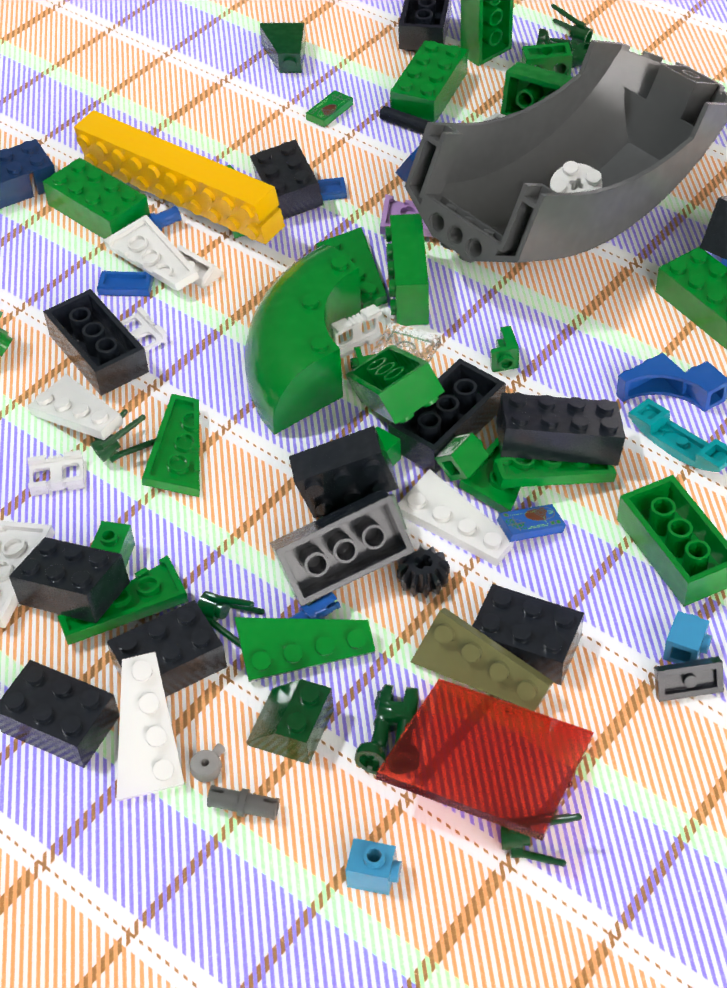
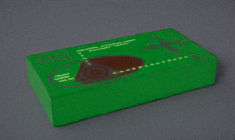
(329, 108)

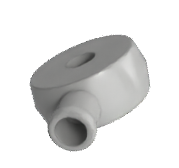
(206, 764)

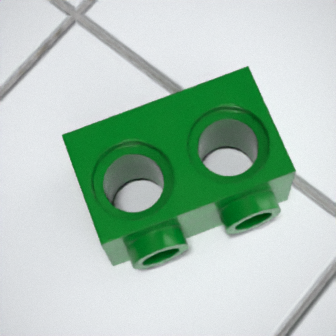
(548, 56)

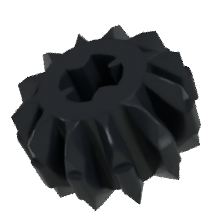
(423, 571)

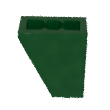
(284, 45)

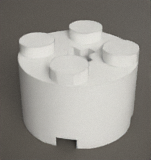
(575, 178)

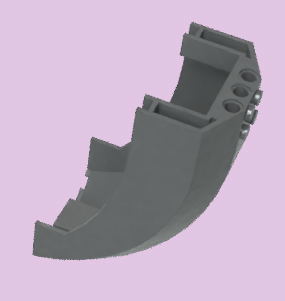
(622, 114)

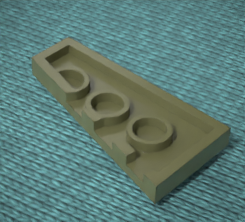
(476, 660)

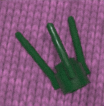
(578, 32)
(108, 448)
(218, 607)
(515, 841)

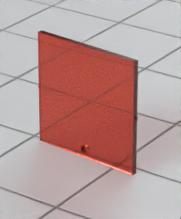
(487, 758)

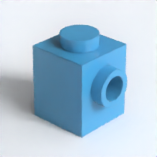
(687, 638)
(372, 866)

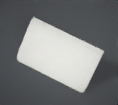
(206, 271)

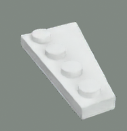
(152, 252)
(76, 408)
(452, 517)
(16, 543)
(146, 738)

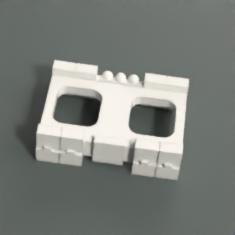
(354, 324)
(147, 328)
(56, 467)

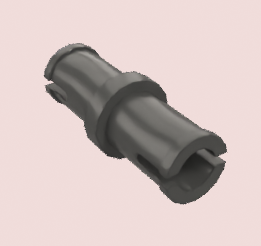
(243, 802)

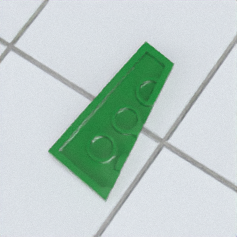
(355, 247)
(175, 453)
(530, 472)
(485, 485)
(144, 596)
(294, 644)

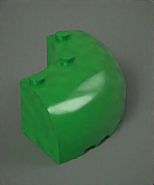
(290, 342)

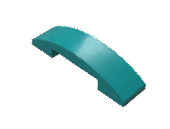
(675, 440)

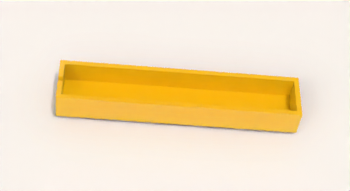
(181, 177)

